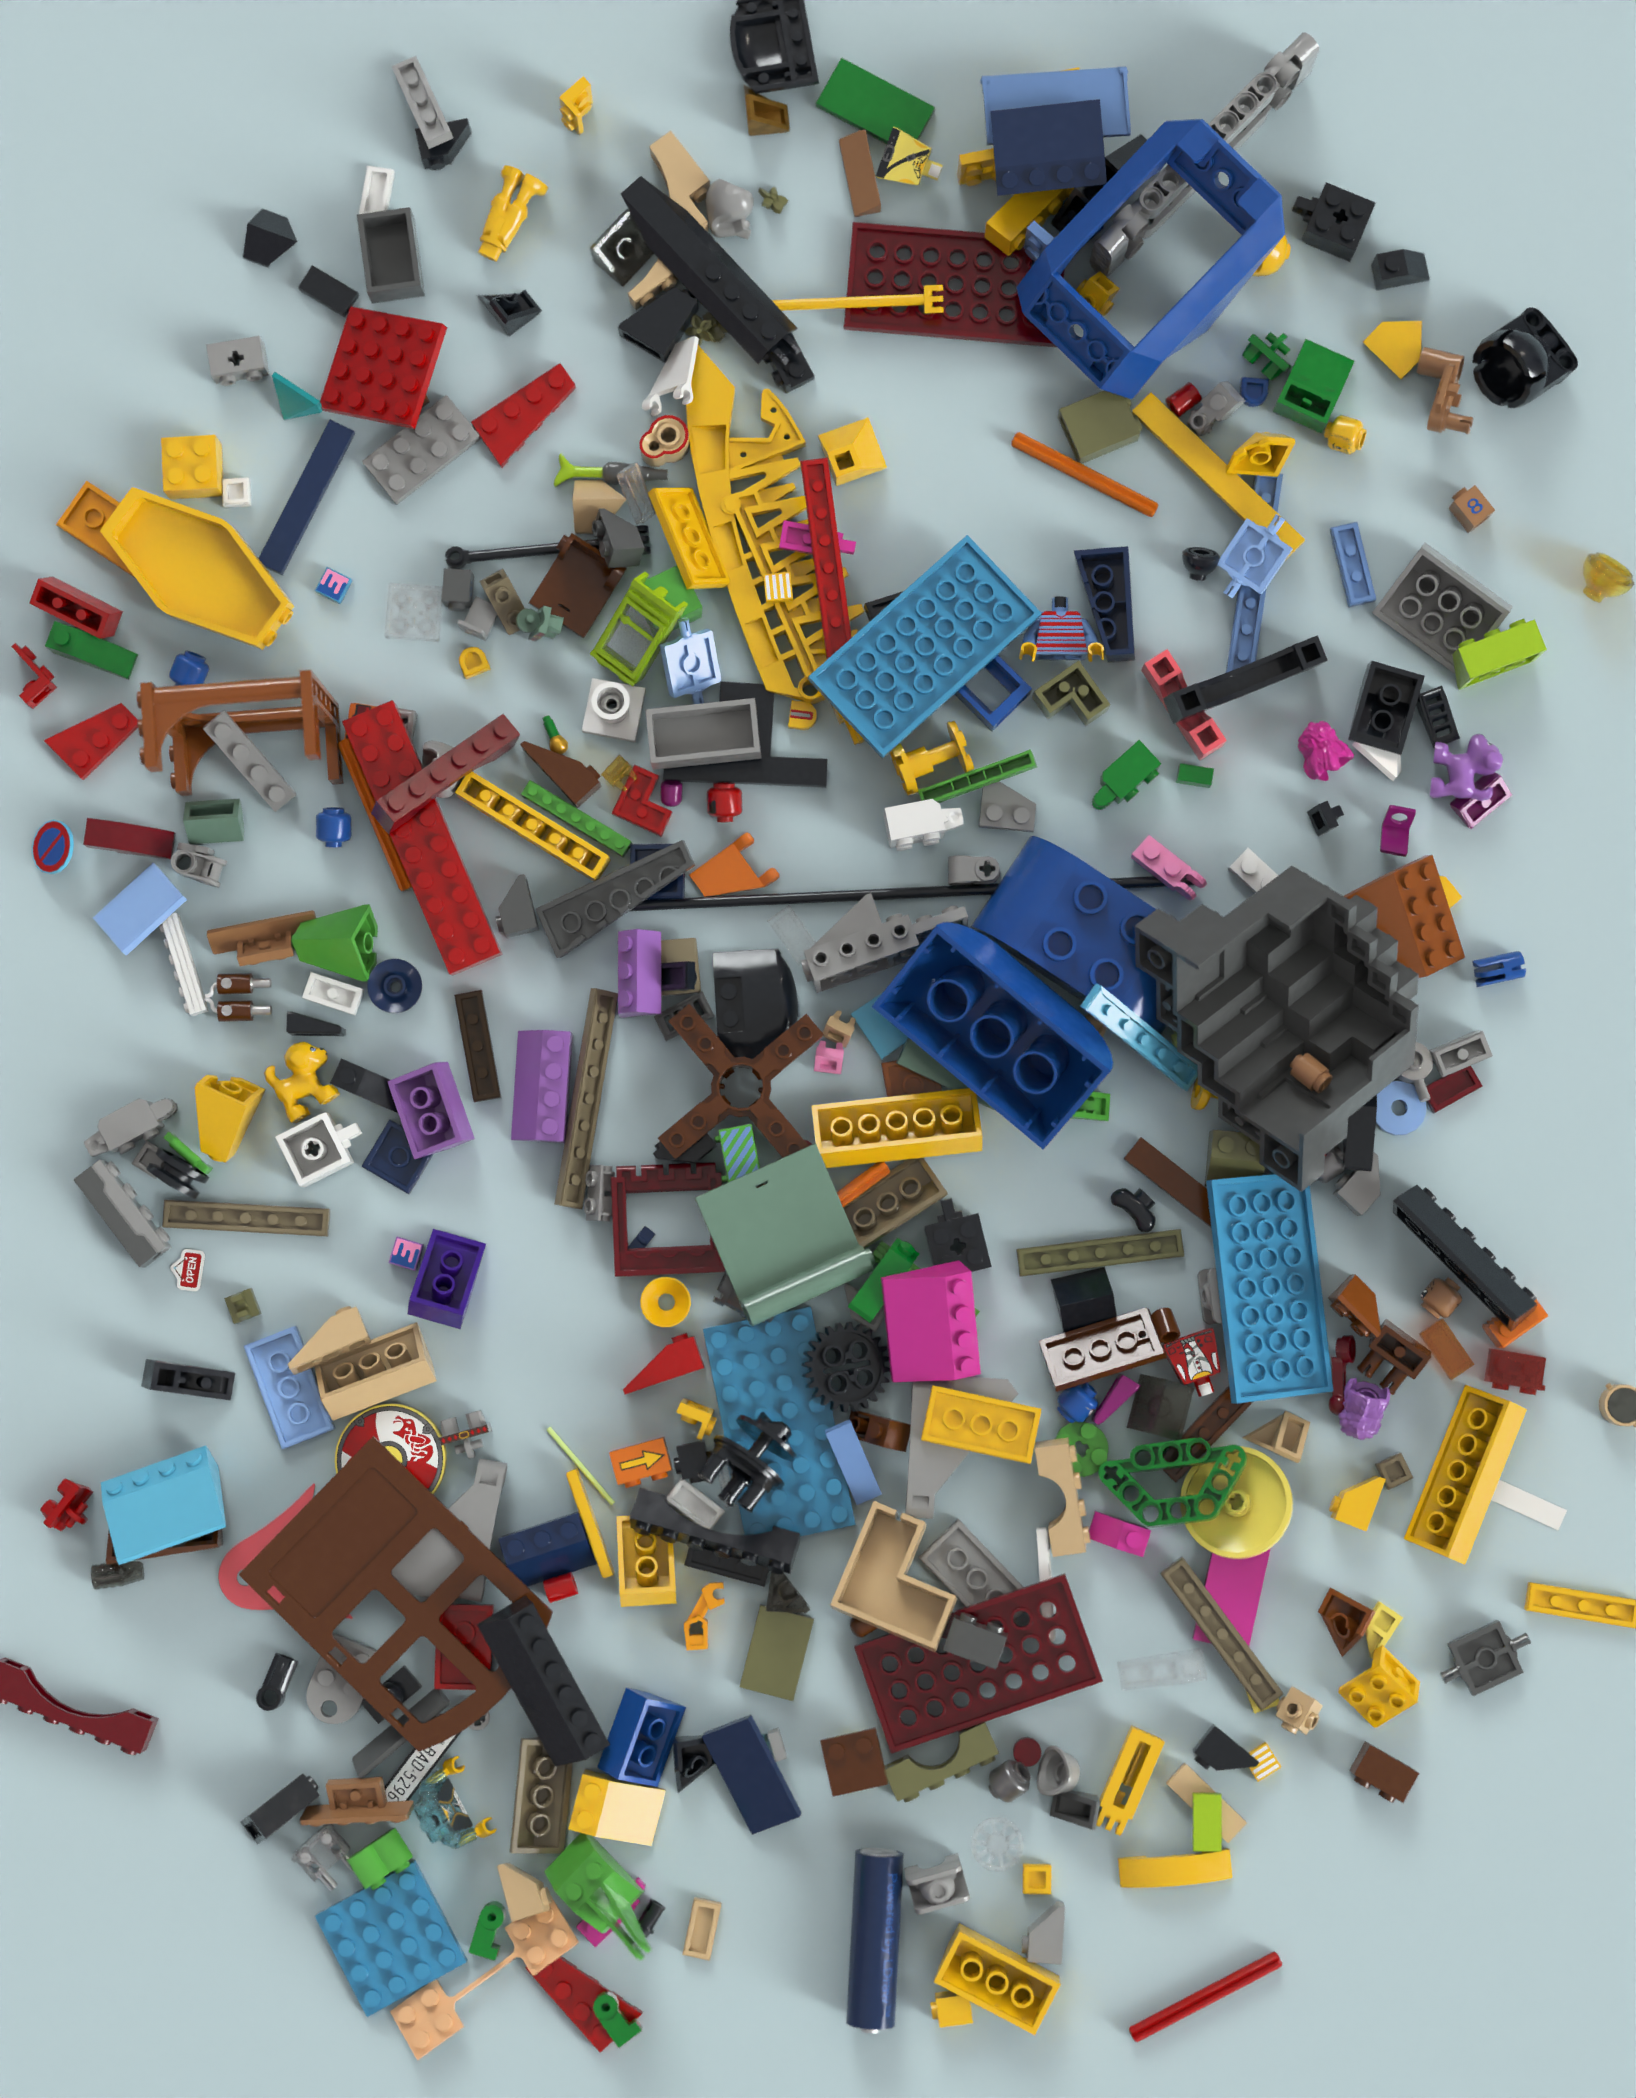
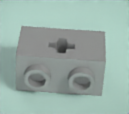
(224, 357)

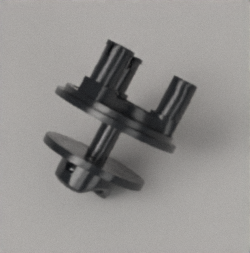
(746, 1464)

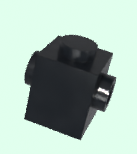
(691, 1460)

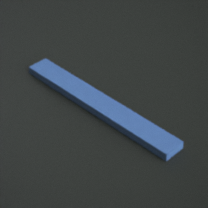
(1249, 602)

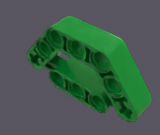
(1165, 1518)

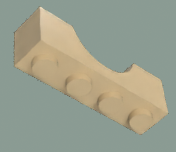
(1056, 1462)

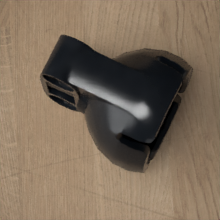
(1522, 360)

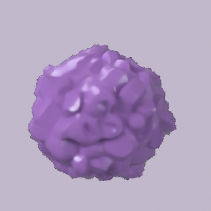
(1363, 1409)

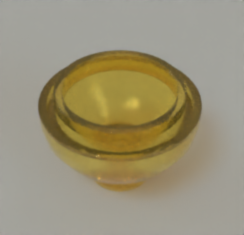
(1605, 577)

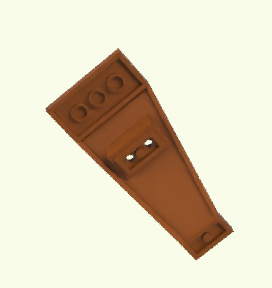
(1416, 915)

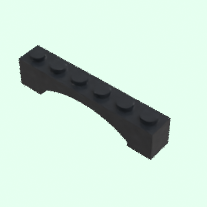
(1245, 679)
(769, 1549)

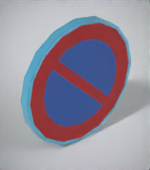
(52, 847)

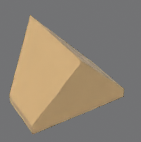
(588, 499)
(1282, 1436)

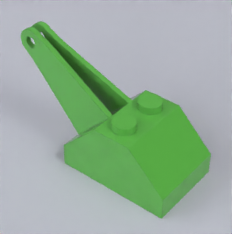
(598, 1890)

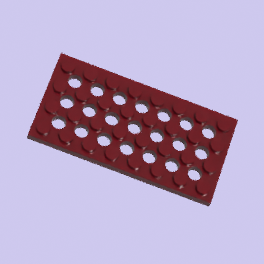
(938, 325)
(1006, 1699)

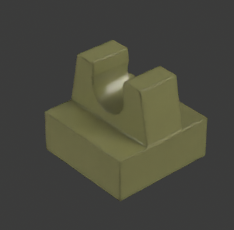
(242, 1306)

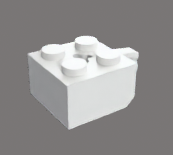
(919, 823)
(333, 1150)

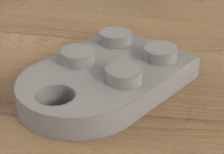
(330, 1685)

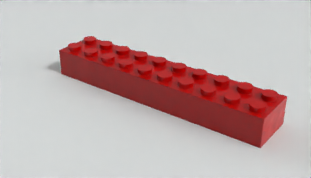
(424, 843)

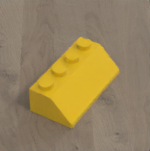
(997, 1979)

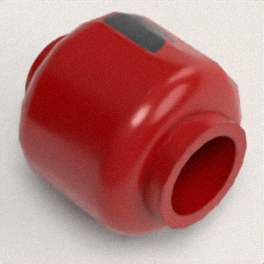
(724, 801)

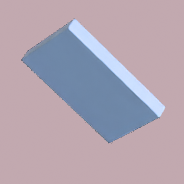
(139, 908)

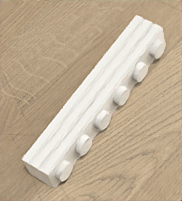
(184, 965)

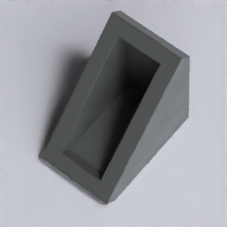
(1076, 1808)

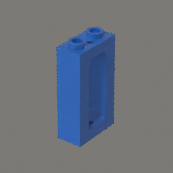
(1010, 681)

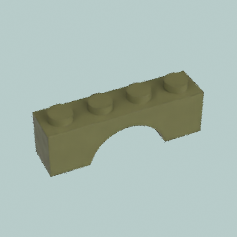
(910, 1777)

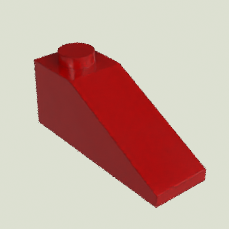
(673, 1361)

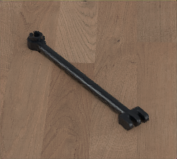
(467, 556)

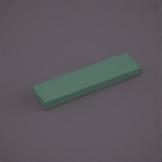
(920, 1062)

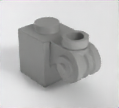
(1217, 406)

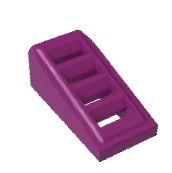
(1118, 1393)

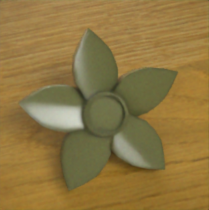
(773, 200)
(700, 329)

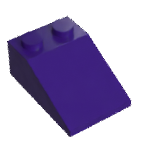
(446, 1279)

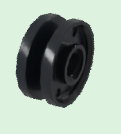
(177, 1173)

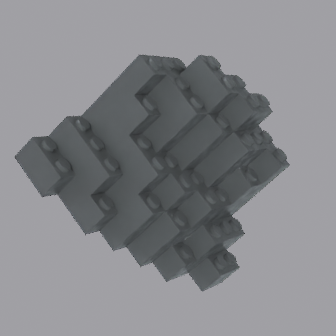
(1278, 981)

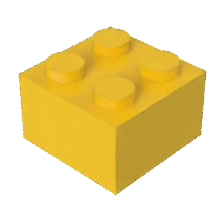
(192, 466)

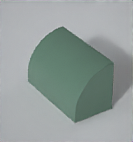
(214, 821)

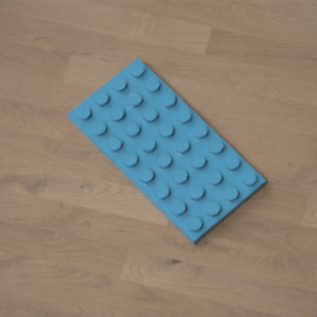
(924, 646)
(1269, 1288)
(762, 1372)

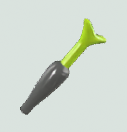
(607, 472)

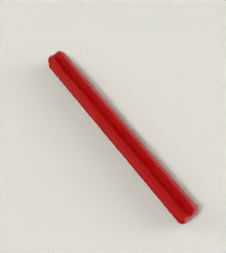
(1205, 1997)

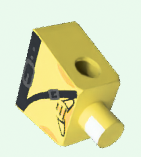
(907, 160)

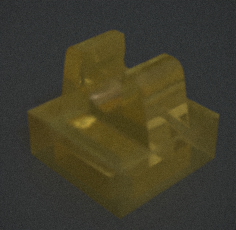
(617, 771)

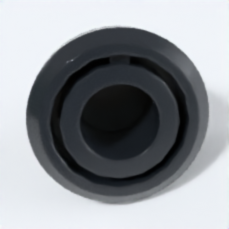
(1200, 562)

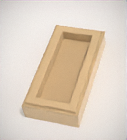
(701, 1928)

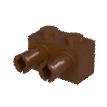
(1398, 1348)

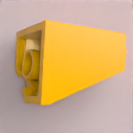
(224, 1114)

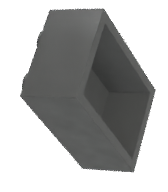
(390, 255)

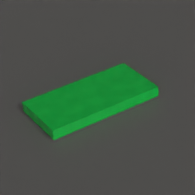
(872, 103)

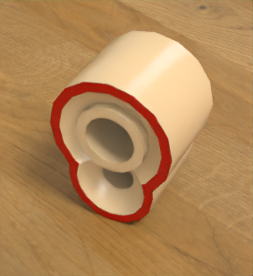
(665, 441)

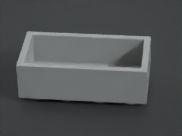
(703, 733)

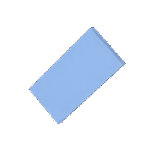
(289, 1398)

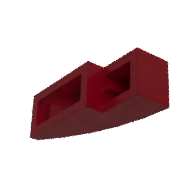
(128, 838)

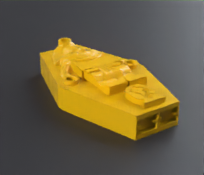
(197, 568)

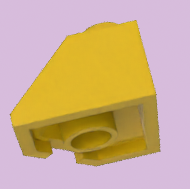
(1261, 455)

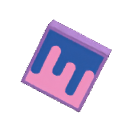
(406, 1253)

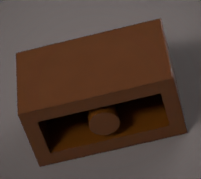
(1383, 1772)

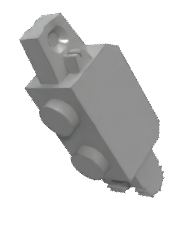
(128, 1125)

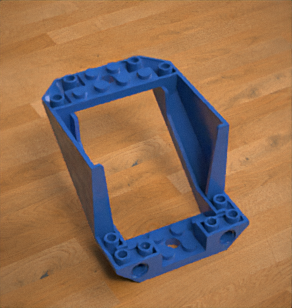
(1245, 203)

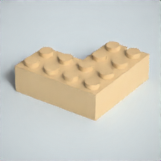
(878, 1586)

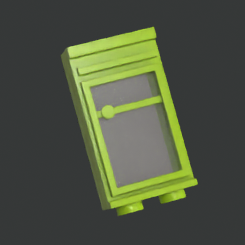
(636, 631)

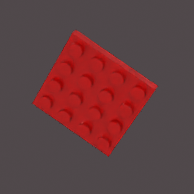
(382, 367)

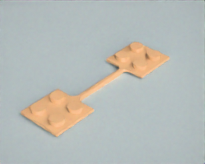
(430, 2014)

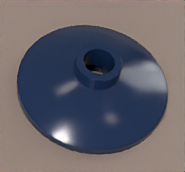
(384, 976)

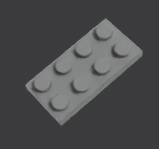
(421, 452)

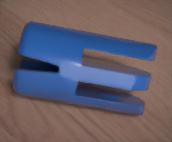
(1499, 968)

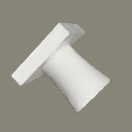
(614, 723)

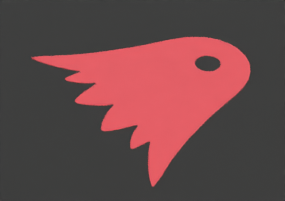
(247, 1550)

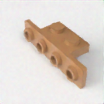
(259, 939)
(356, 1801)

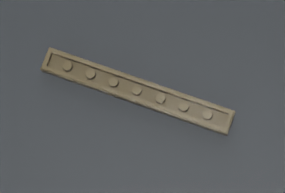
(586, 1098)

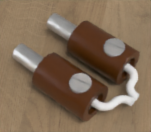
(238, 984)

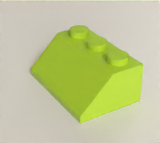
(1497, 653)

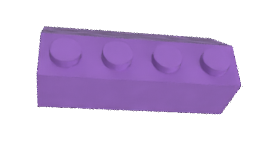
(542, 1086)

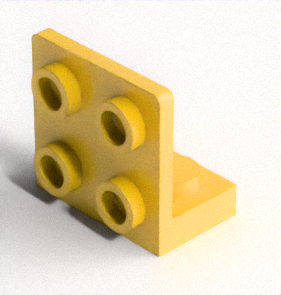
(1382, 1689)

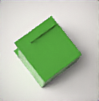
(677, 593)

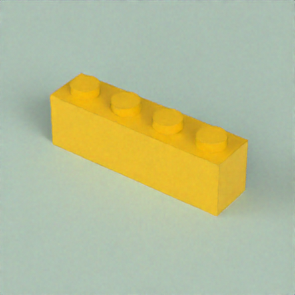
(1009, 224)

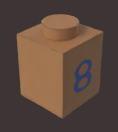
(1471, 508)

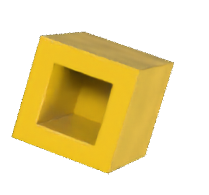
(951, 2009)

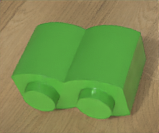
(379, 1859)

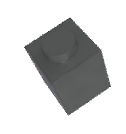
(457, 589)

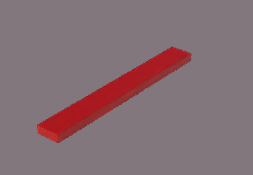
(826, 554)

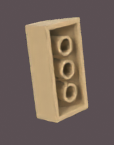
(375, 1372)

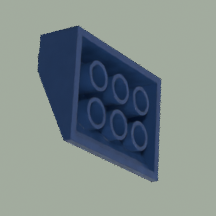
(1048, 147)

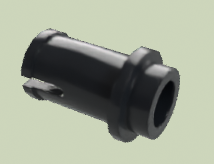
(650, 1916)

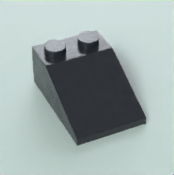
(1385, 707)

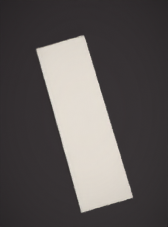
(1528, 1505)

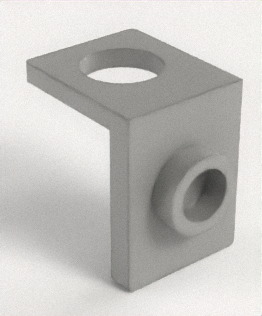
(479, 619)

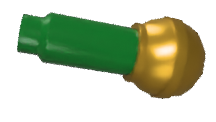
(557, 742)

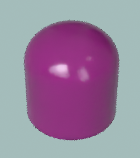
(671, 793)

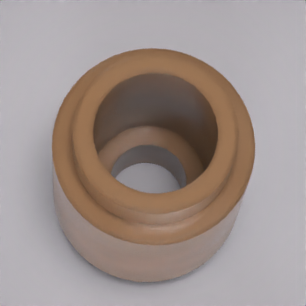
(1310, 1072)

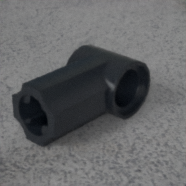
(278, 1680)

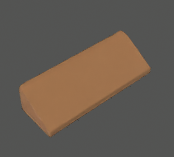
(860, 174)

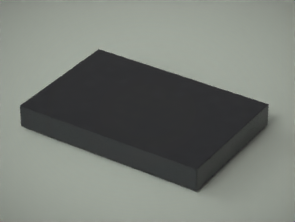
(764, 706)

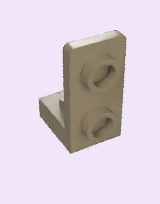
(504, 599)

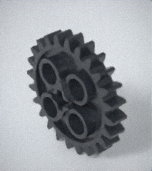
(841, 1343)

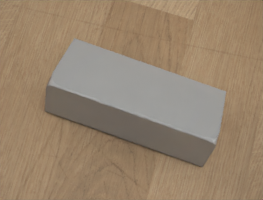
(1461, 1053)

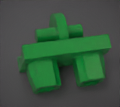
(1258, 347)

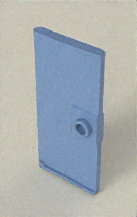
(1059, 87)

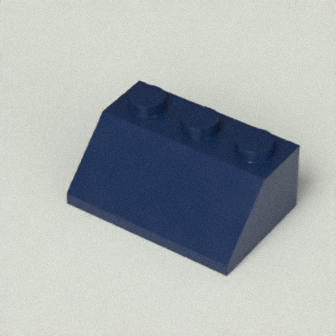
(548, 1549)

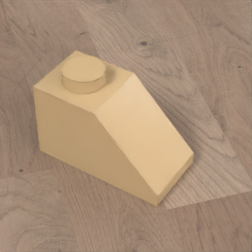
(523, 1892)

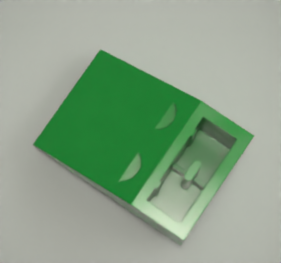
(1313, 386)

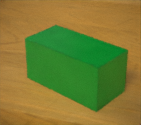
(1194, 775)

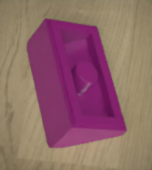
(1472, 810)

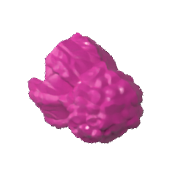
(1322, 750)

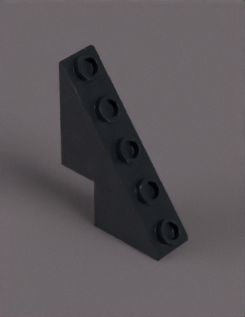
(1082, 195)

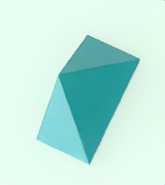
(293, 400)

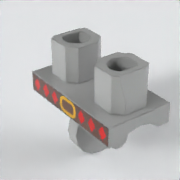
(451, 1433)

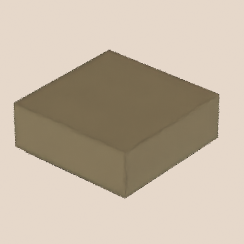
(1394, 1471)

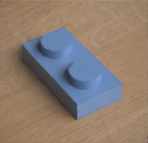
(1036, 240)

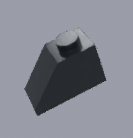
(444, 153)
(1399, 269)
(1221, 1752)

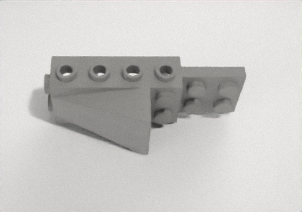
(865, 945)

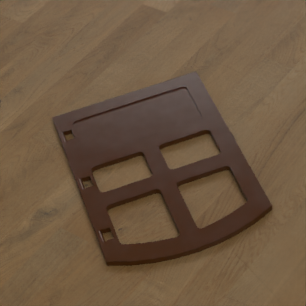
(348, 1547)

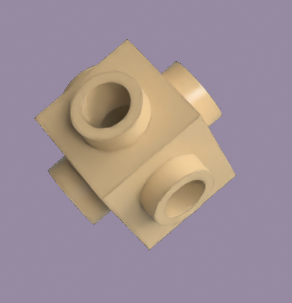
(1298, 1711)

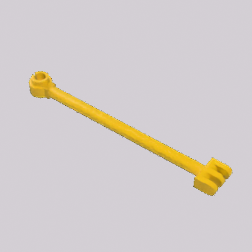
(867, 301)

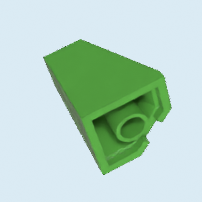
(339, 942)

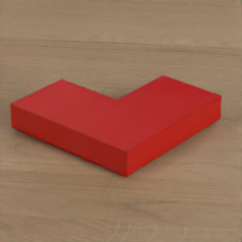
(635, 806)

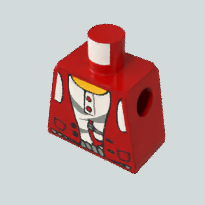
(1195, 1359)

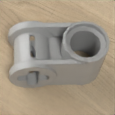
(203, 868)
(966, 870)

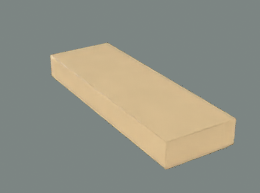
(1186, 1782)

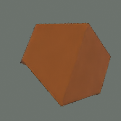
(1345, 1619)

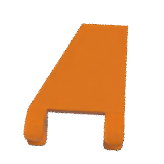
(730, 871)

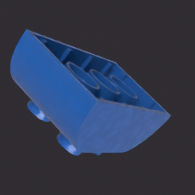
(1071, 926)
(997, 1029)

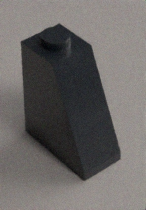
(660, 323)
(281, 1808)

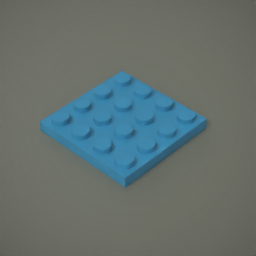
(391, 1939)

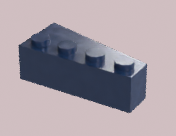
(1108, 589)

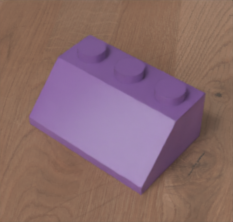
(639, 973)
(431, 1109)

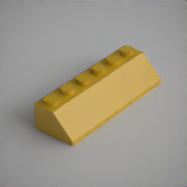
(897, 1127)
(1465, 1474)

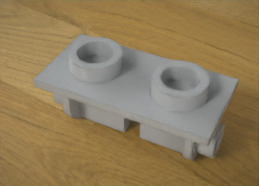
(598, 1181)

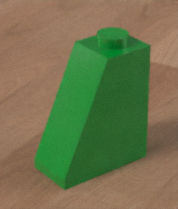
(895, 1261)

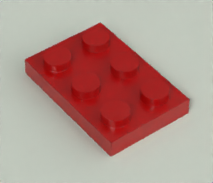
(462, 1623)

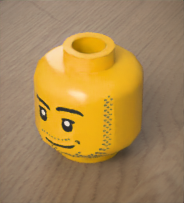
(1345, 434)

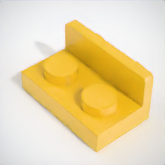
(575, 104)
(694, 1412)

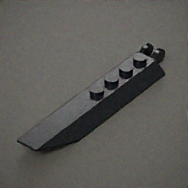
(709, 273)

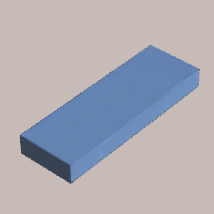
(1352, 564)
(853, 1462)

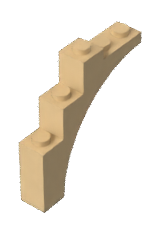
(685, 186)

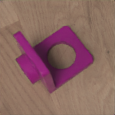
(1396, 833)

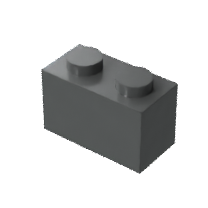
(975, 1640)

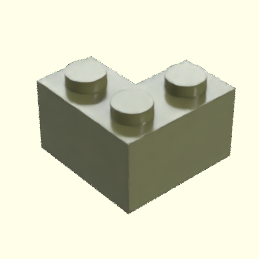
(1075, 689)

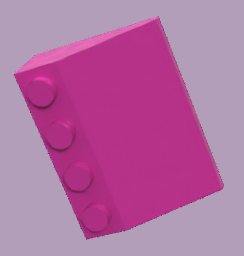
(931, 1324)

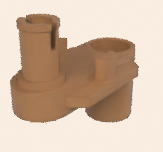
(1448, 369)

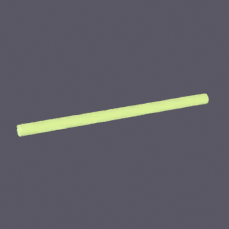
(580, 1466)

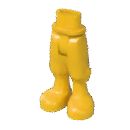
(507, 218)

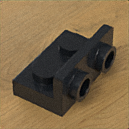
(794, 373)

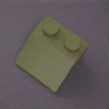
(1232, 1156)

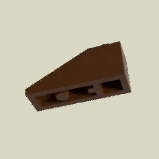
(566, 773)

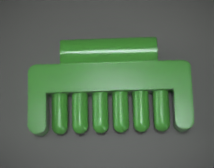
(187, 1153)

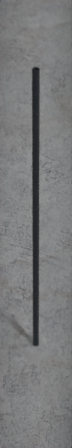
(855, 895)

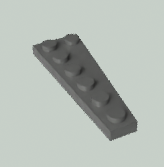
(598, 904)

